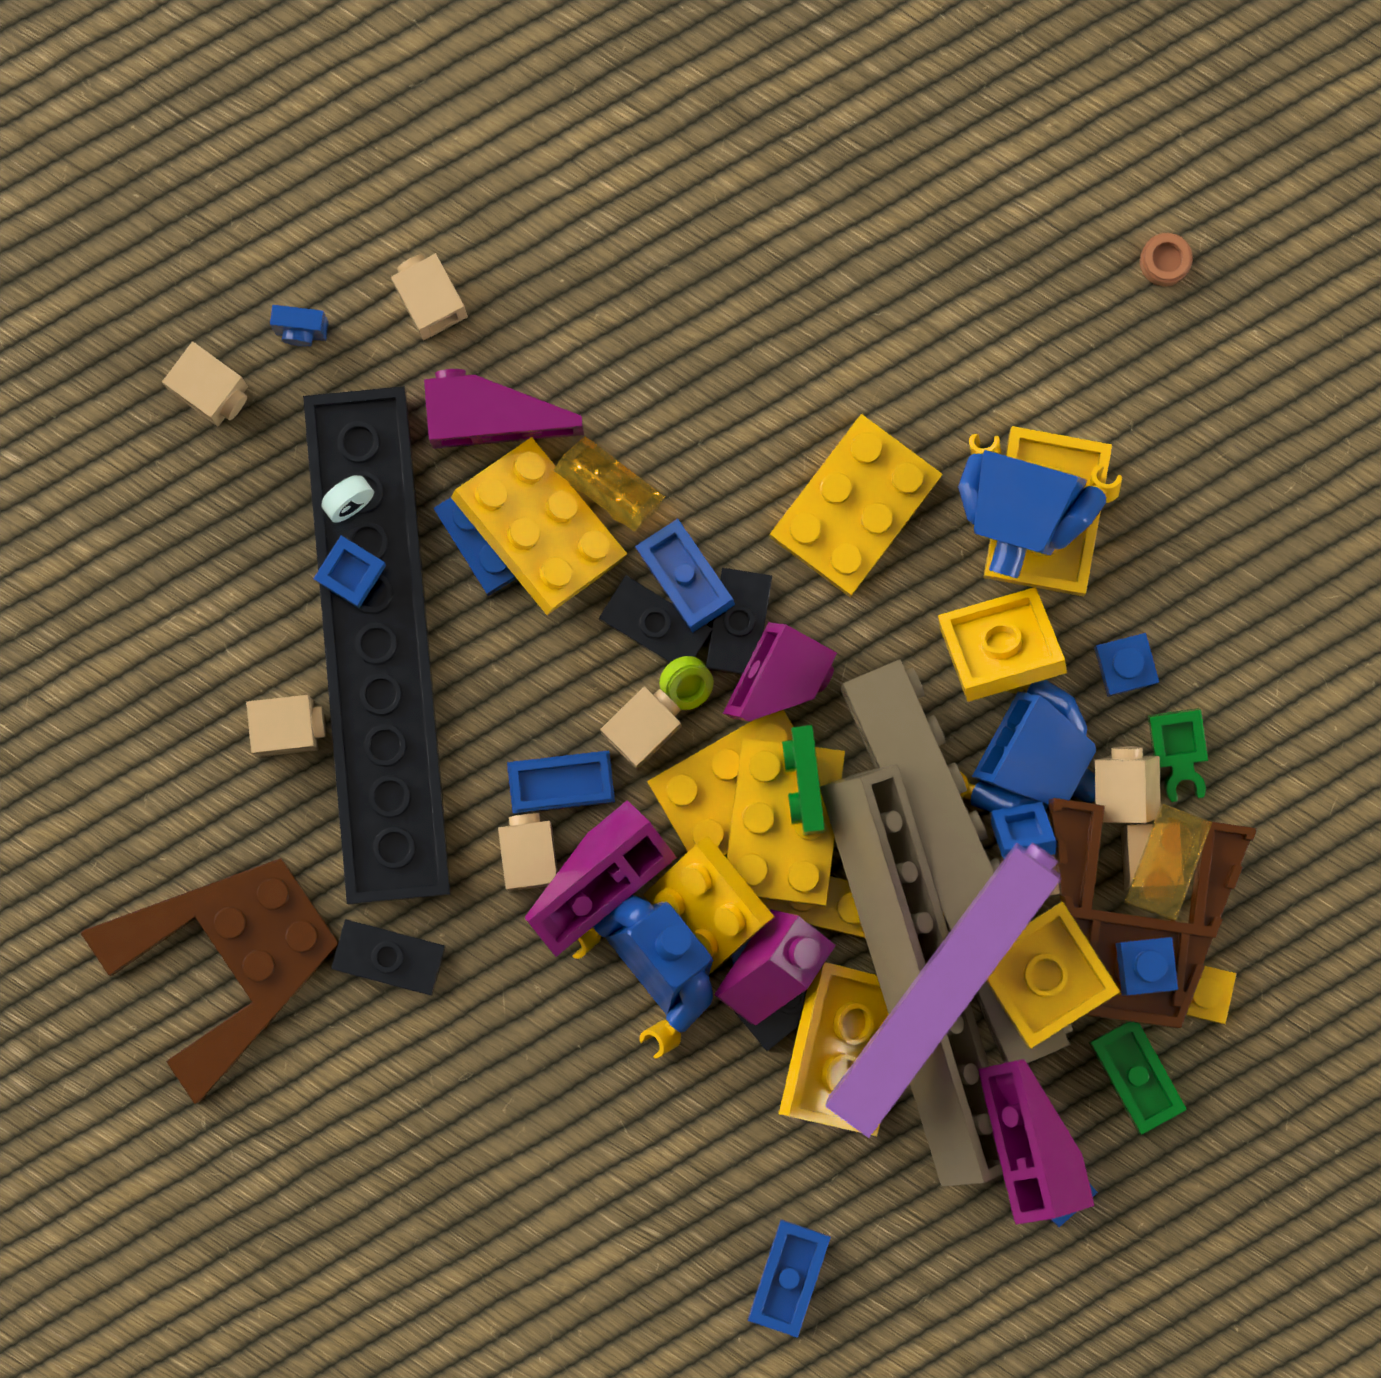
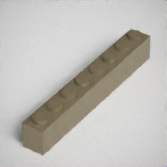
(899, 733)
(902, 933)

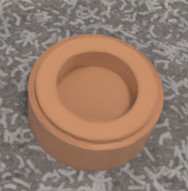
(1166, 259)

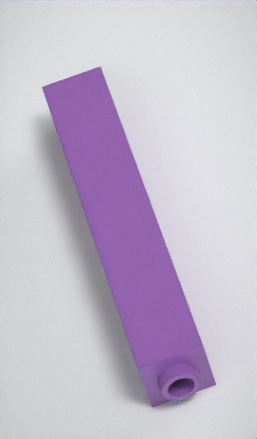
(944, 987)

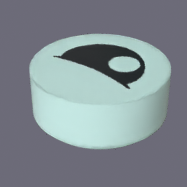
(347, 498)

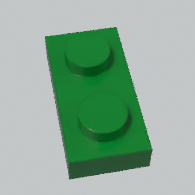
(806, 803)
(1137, 1076)

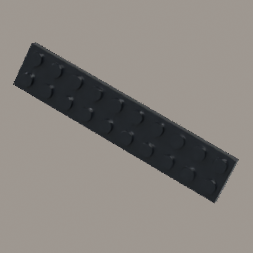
(379, 655)

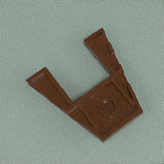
(1078, 838)
(263, 933)

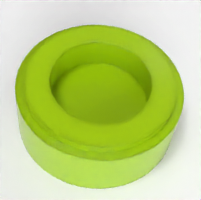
(687, 682)

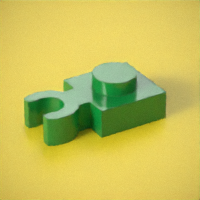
(1179, 743)

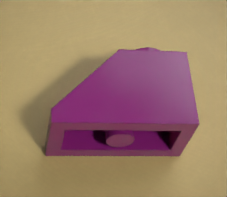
(780, 674)
(774, 967)

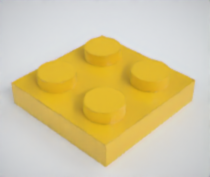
(1002, 644)
(712, 900)
(1050, 977)

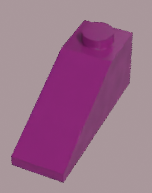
(479, 411)
(598, 877)
(1035, 1149)

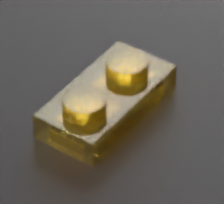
(609, 484)
(1168, 862)

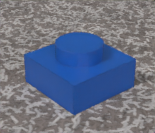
(299, 325)
(349, 571)
(1126, 664)
(1023, 825)
(1146, 966)

